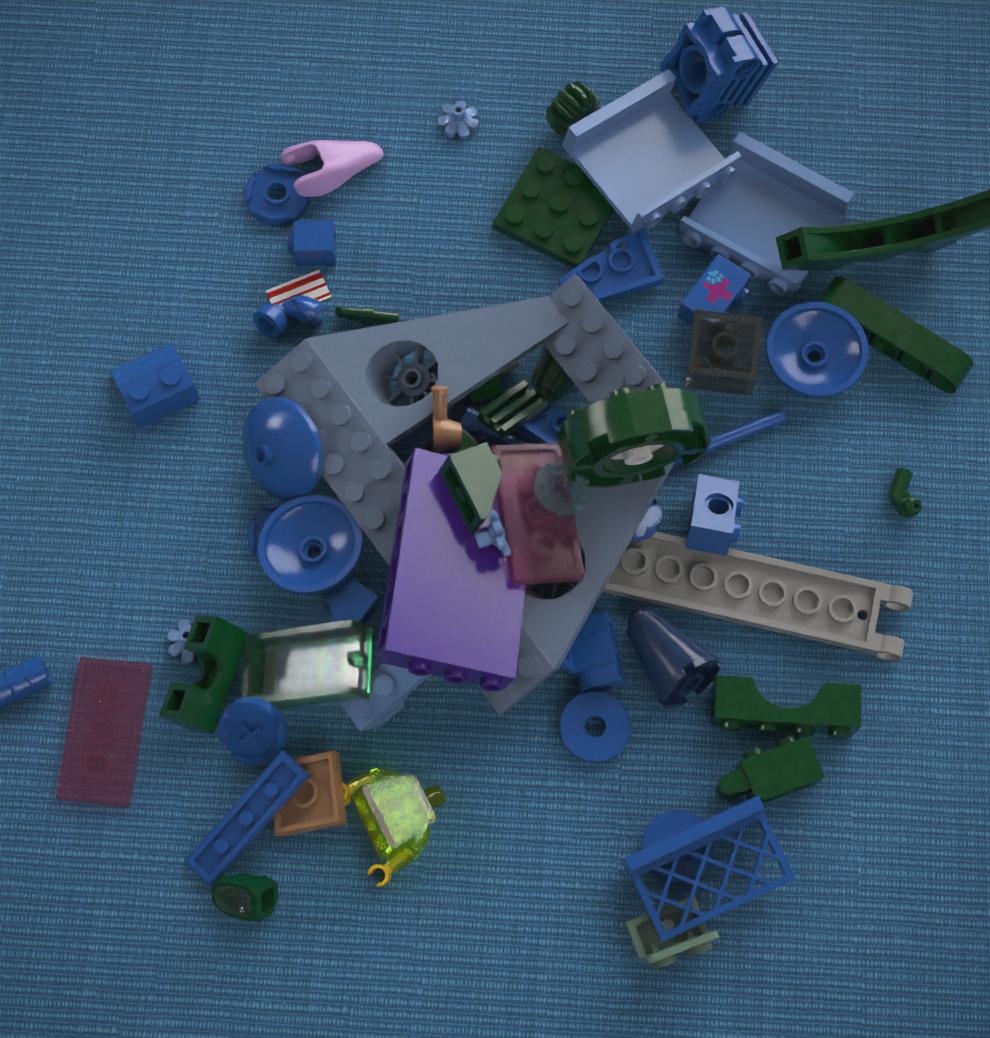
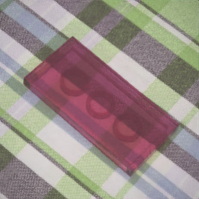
(540, 542)
(104, 732)

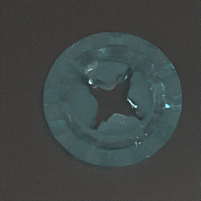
(545, 483)

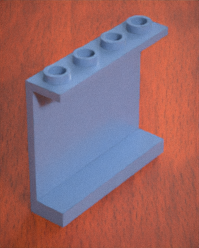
(647, 154)
(761, 203)

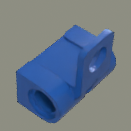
(596, 656)

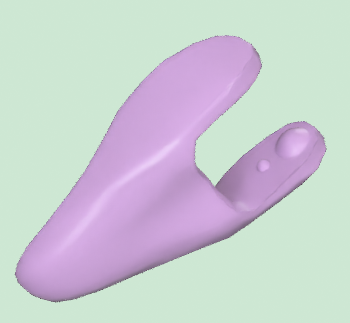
(339, 160)

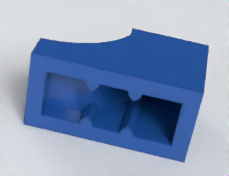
(351, 601)

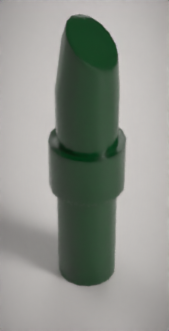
(367, 315)

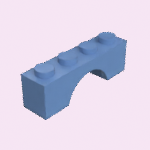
(387, 694)

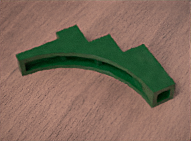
(886, 238)

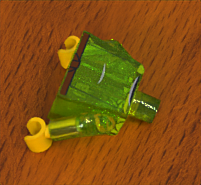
(394, 815)

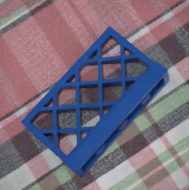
(694, 838)

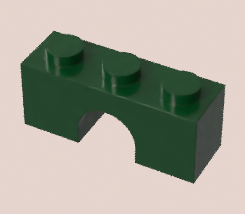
(218, 649)

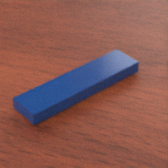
(247, 818)

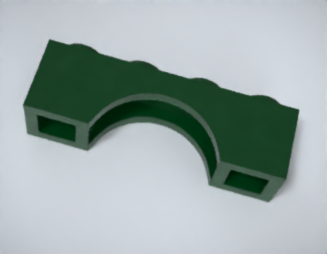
(740, 704)

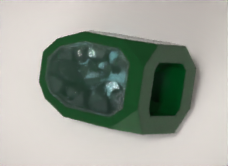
(245, 896)

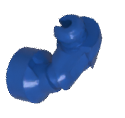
(273, 321)

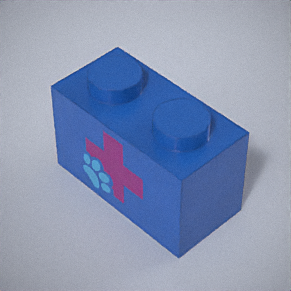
(717, 290)

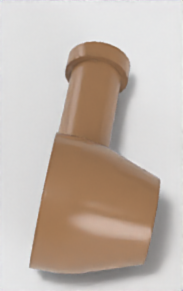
(446, 433)

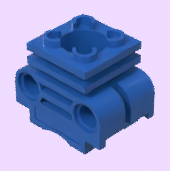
(718, 63)

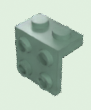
(660, 954)

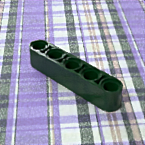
(901, 336)

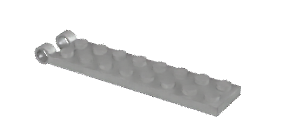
(761, 593)

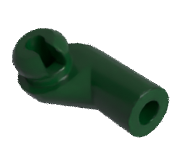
(899, 495)

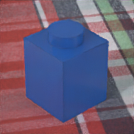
(313, 243)

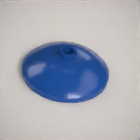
(822, 332)
(282, 448)
(299, 530)

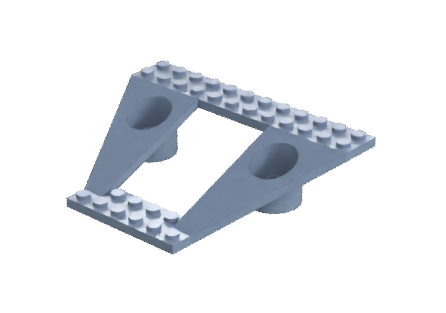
(349, 397)

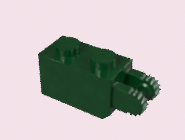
(773, 772)

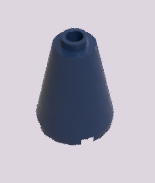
(670, 658)

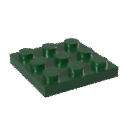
(554, 210)

